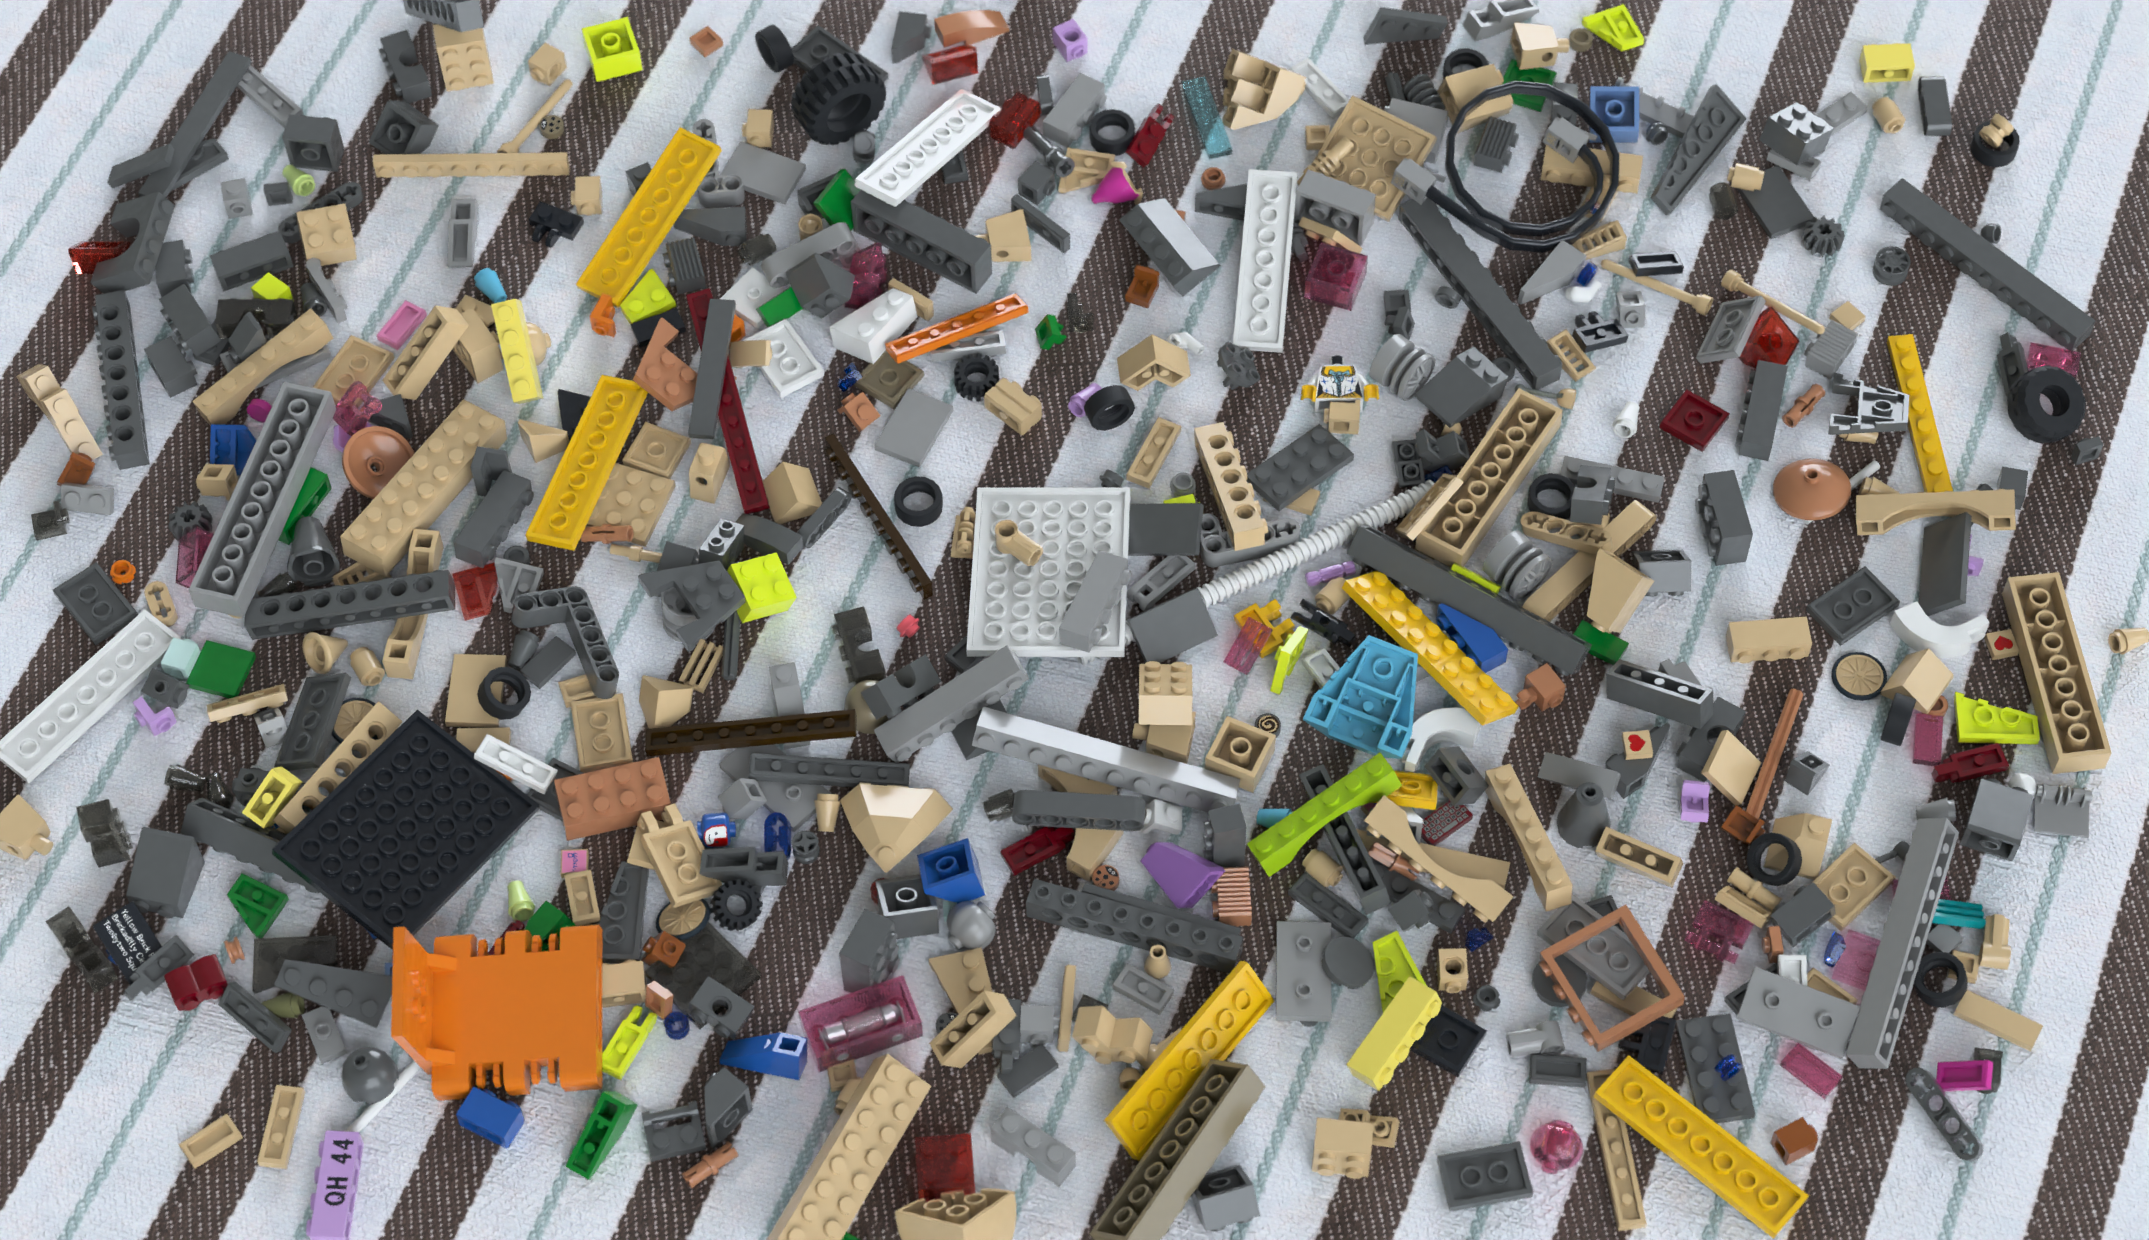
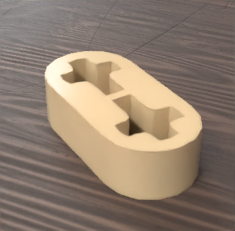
(166, 602)

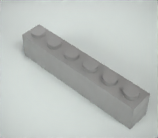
(951, 704)

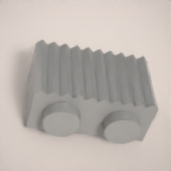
(1830, 349)

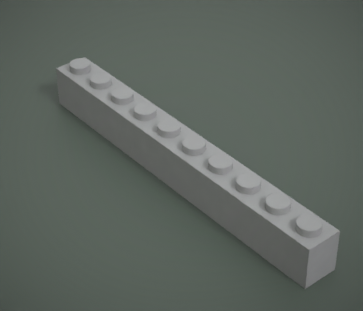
(1104, 761)
(1902, 943)

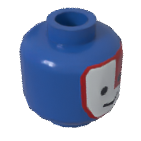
(716, 830)

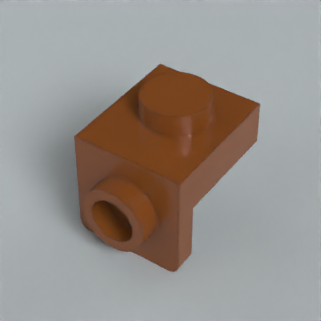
(1143, 286)
(77, 469)
(1743, 826)
(663, 948)

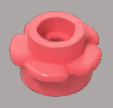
(908, 626)

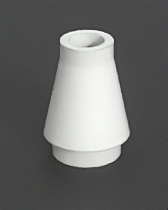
(1626, 422)

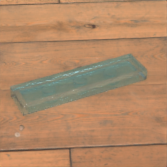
(1207, 117)

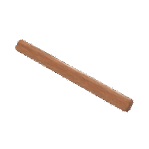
(1774, 753)

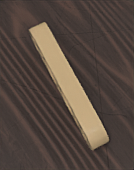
(1539, 524)

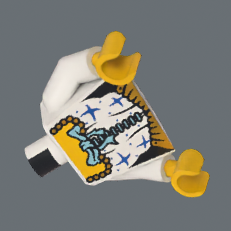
(1336, 384)

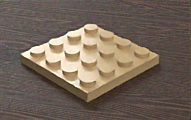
(1379, 148)

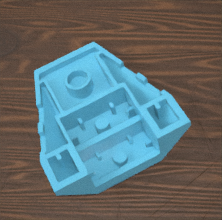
(1369, 700)

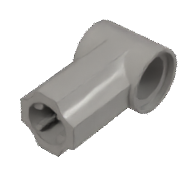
(1542, 1039)

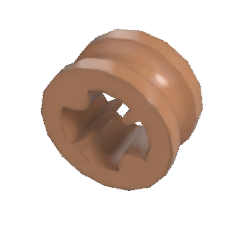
(234, 950)

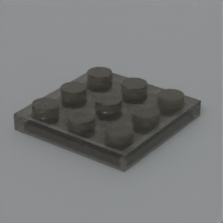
(704, 956)

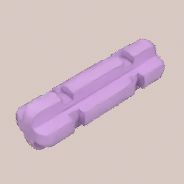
(1327, 574)

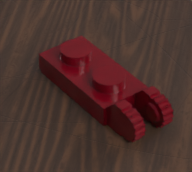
(1149, 136)

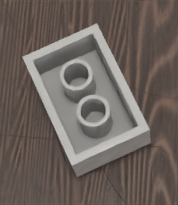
(1335, 205)

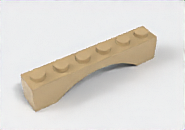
(297, 340)
(1883, 512)
(406, 638)
(1392, 823)
(1541, 858)

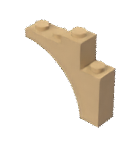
(59, 409)
(1089, 845)

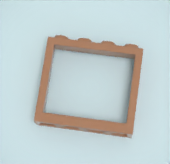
(1577, 1012)

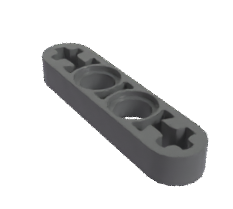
(332, 197)
(1946, 1112)

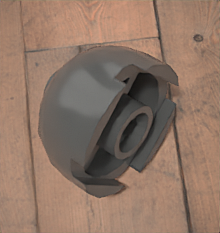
(369, 1075)

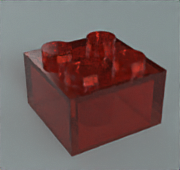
(944, 1165)

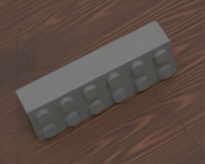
(924, 239)

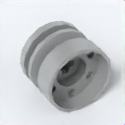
(1402, 367)
(1517, 565)
(676, 613)

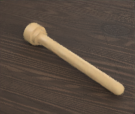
(513, 146)
(1733, 282)
(1700, 303)

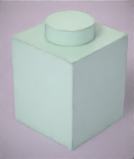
(180, 658)

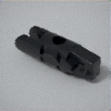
(1333, 632)

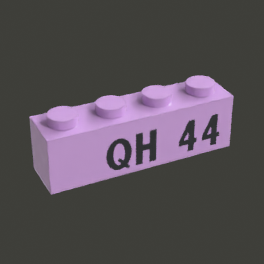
(336, 1186)

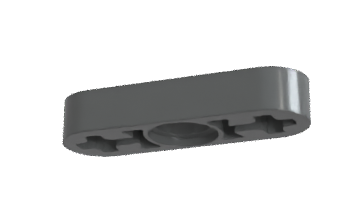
(824, 516)

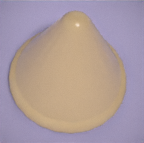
(322, 651)

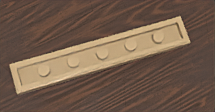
(1454, 861)
(1617, 1159)

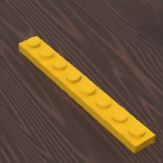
(1920, 414)

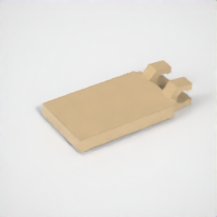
(676, 856)

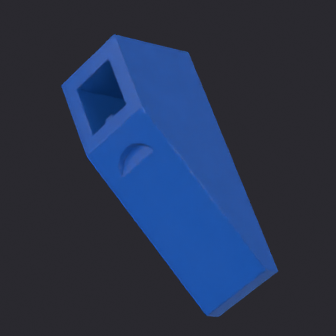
(1472, 638)
(769, 1054)

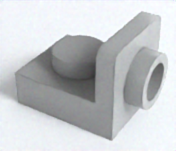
(1631, 309)

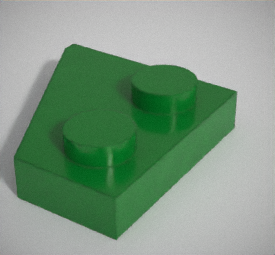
(256, 904)

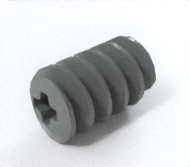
(1422, 91)

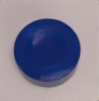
(1587, 274)

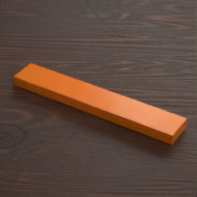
(956, 328)

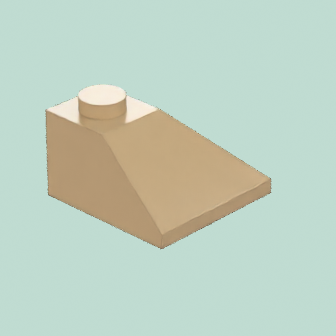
(1811, 837)

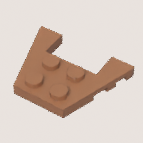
(664, 373)

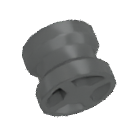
(805, 840)

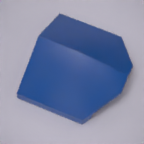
(231, 445)

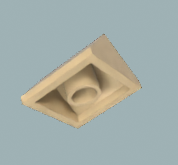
(791, 493)
(1919, 677)

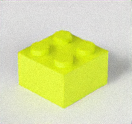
(612, 49)
(764, 587)

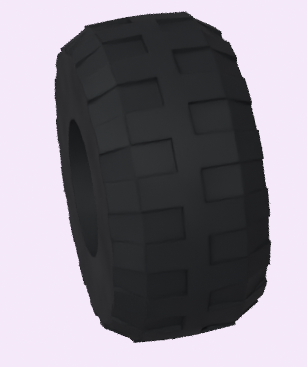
(2063, 393)

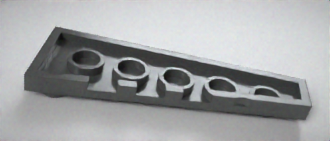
(1702, 142)

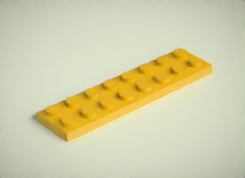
(649, 216)
(587, 463)
(1435, 650)
(1207, 1036)
(1701, 1146)

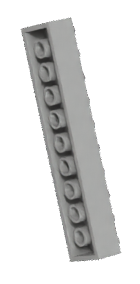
(262, 500)

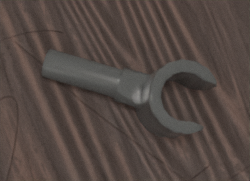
(1900, 850)

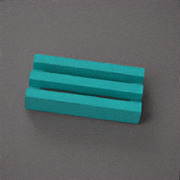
(1959, 914)

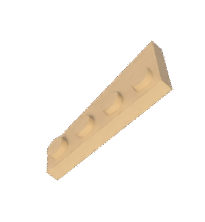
(963, 979)

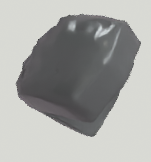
(863, 147)

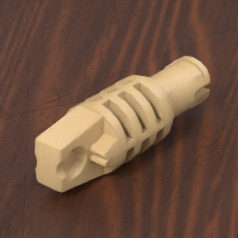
(1330, 159)

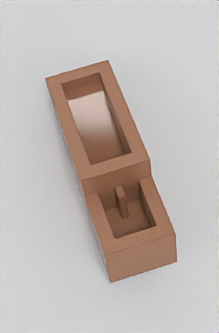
(969, 26)

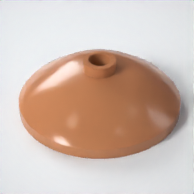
(374, 447)
(1811, 489)

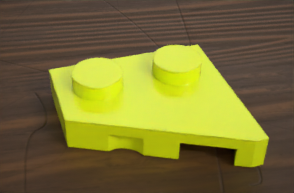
(1615, 28)
(1287, 657)

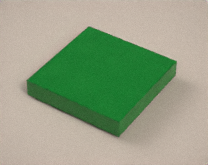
(1537, 75)
(836, 199)
(221, 669)

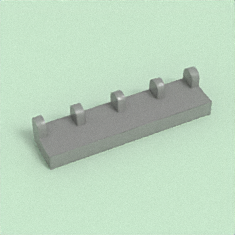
(1656, 111)

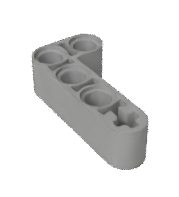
(717, 189)
(831, 243)
(1285, 530)

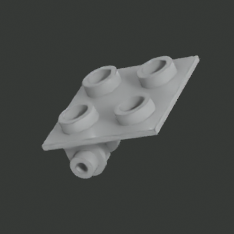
(2062, 810)

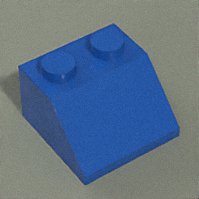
(951, 872)

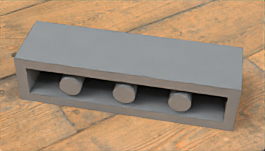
(1094, 601)

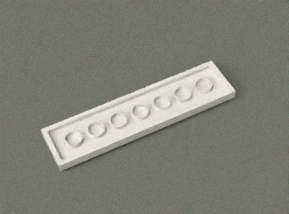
(927, 148)
(1265, 260)
(86, 696)

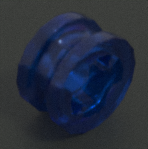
(671, 1019)
(1728, 1067)

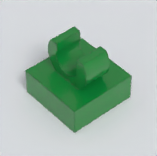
(1049, 332)

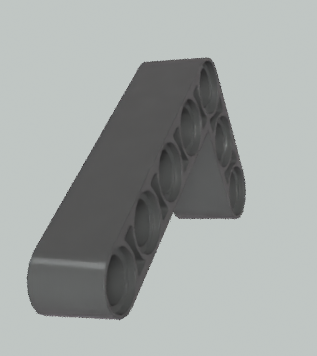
(573, 608)

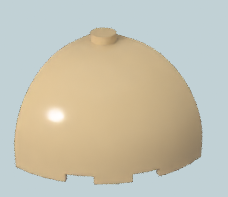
(960, 1216)

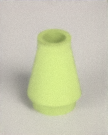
(300, 182)
(519, 903)

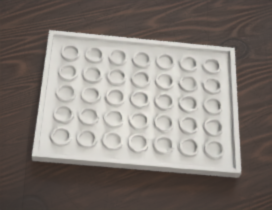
(1028, 603)

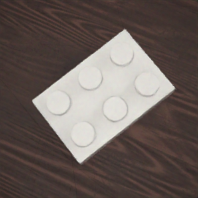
(791, 361)

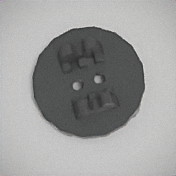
(1238, 366)

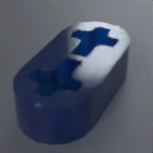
(771, 837)

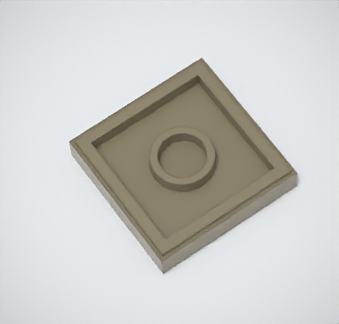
(889, 380)

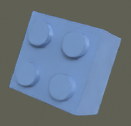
(1618, 110)

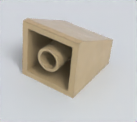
(1464, 86)
(1615, 592)

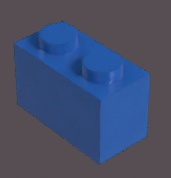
(490, 1117)

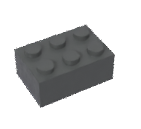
(1724, 518)
(869, 952)

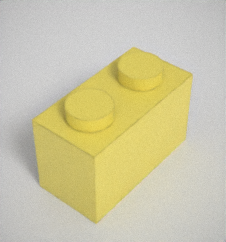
(1886, 62)
(272, 796)

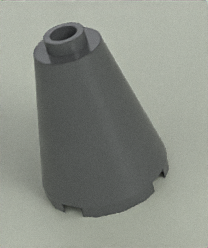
(312, 554)
(1584, 816)

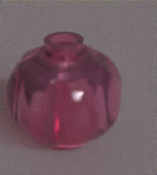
(1556, 1146)

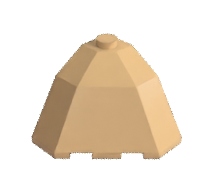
(1257, 90)
(893, 819)

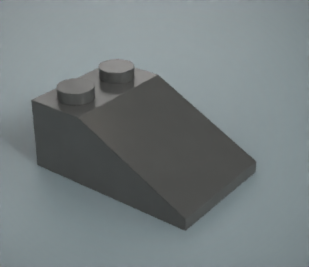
(1463, 387)

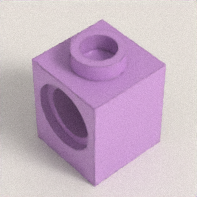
(1070, 40)

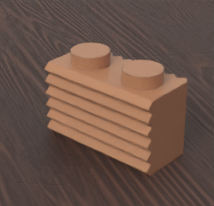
(1233, 897)

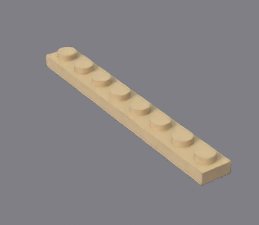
(471, 164)

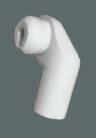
(1583, 294)
(1186, 341)

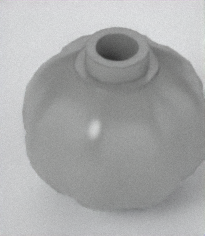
(971, 925)

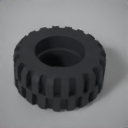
(838, 98)

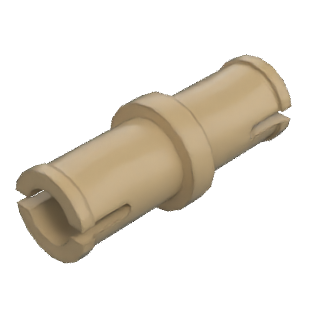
(1754, 889)

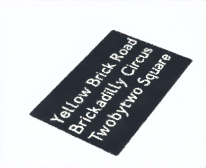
(127, 939)

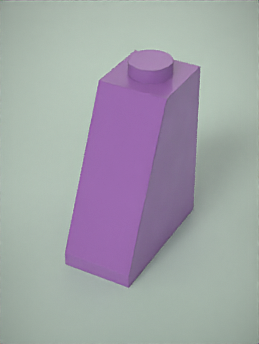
(1180, 872)

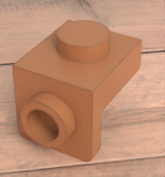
(859, 410)

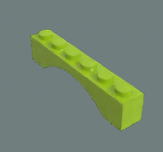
(1362, 786)

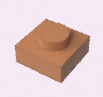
(706, 41)
(1772, 943)
(659, 999)

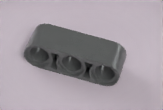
(1934, 106)

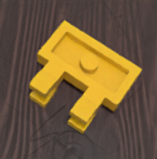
(1263, 615)

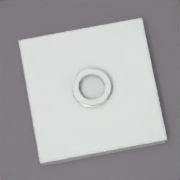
(750, 294)

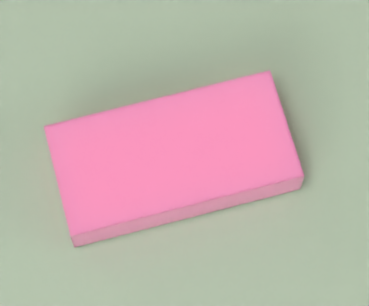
(401, 325)

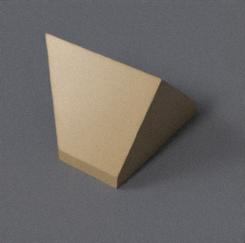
(542, 440)
(664, 701)

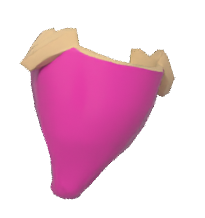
(1117, 187)

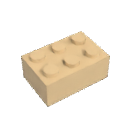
(463, 58)
(1165, 694)

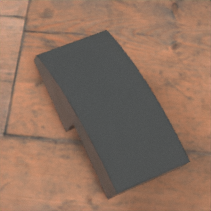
(1407, 463)

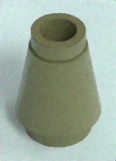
(286, 1005)

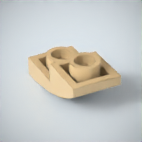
(750, 353)
(1384, 1128)

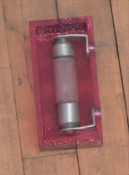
(861, 1023)

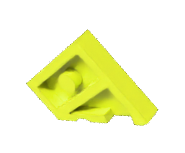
(647, 299)

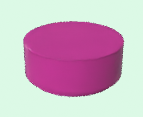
(259, 409)

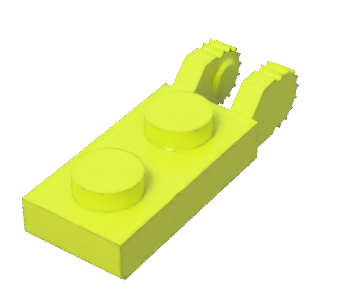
(626, 1043)

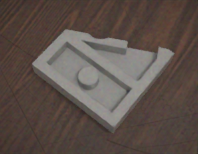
(516, 579)

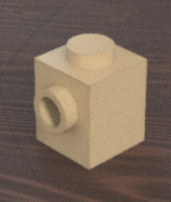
(759, 128)
(587, 195)

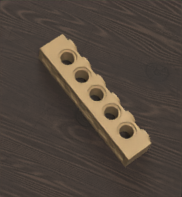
(1230, 486)
(377, 720)

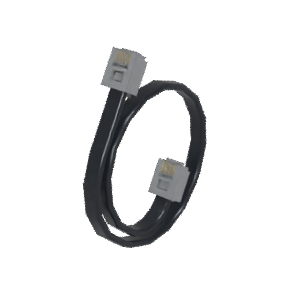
(1560, 136)

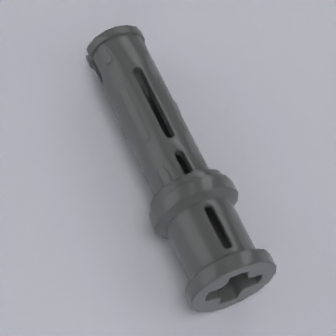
(1053, 155)

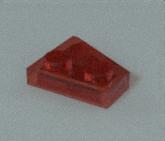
(476, 590)

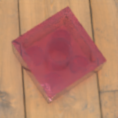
(1336, 276)

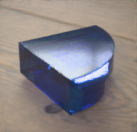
(851, 377)
(1477, 938)
(1834, 949)

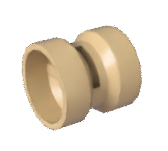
(1996, 130)
(809, 225)

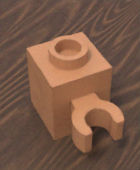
(1543, 688)

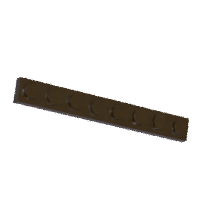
(880, 520)
(751, 732)

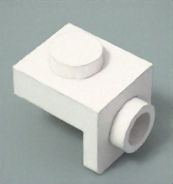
(1162, 817)

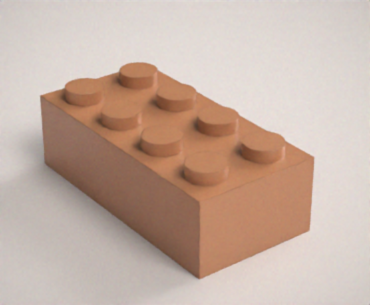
(611, 798)

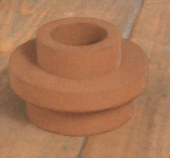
(1210, 174)

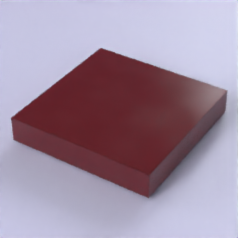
(1694, 420)

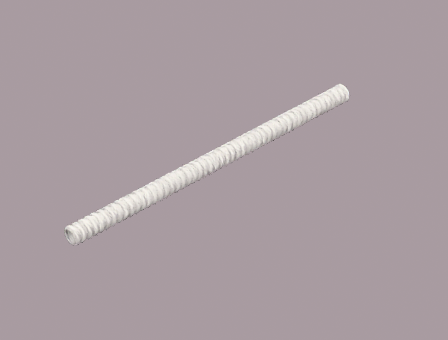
(1302, 551)

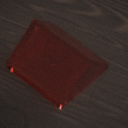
(951, 63)
(89, 253)

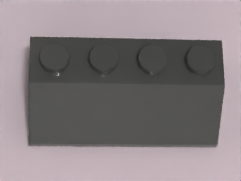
(1170, 244)

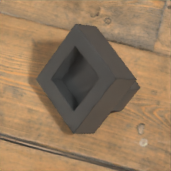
(1401, 323)

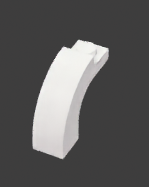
(1944, 641)
(1439, 726)

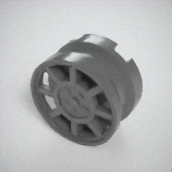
(1892, 267)

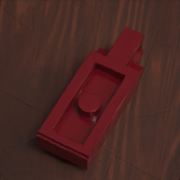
(1971, 764)
(1036, 848)

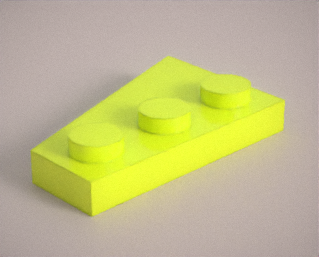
(1990, 724)
(1393, 966)

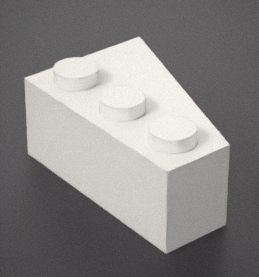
(874, 325)

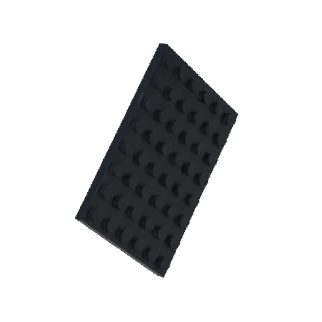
(405, 829)

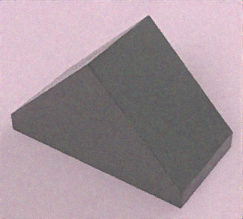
(393, 416)
(1806, 772)

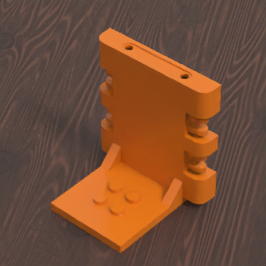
(500, 1009)

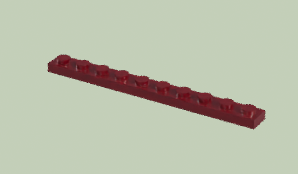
(733, 420)

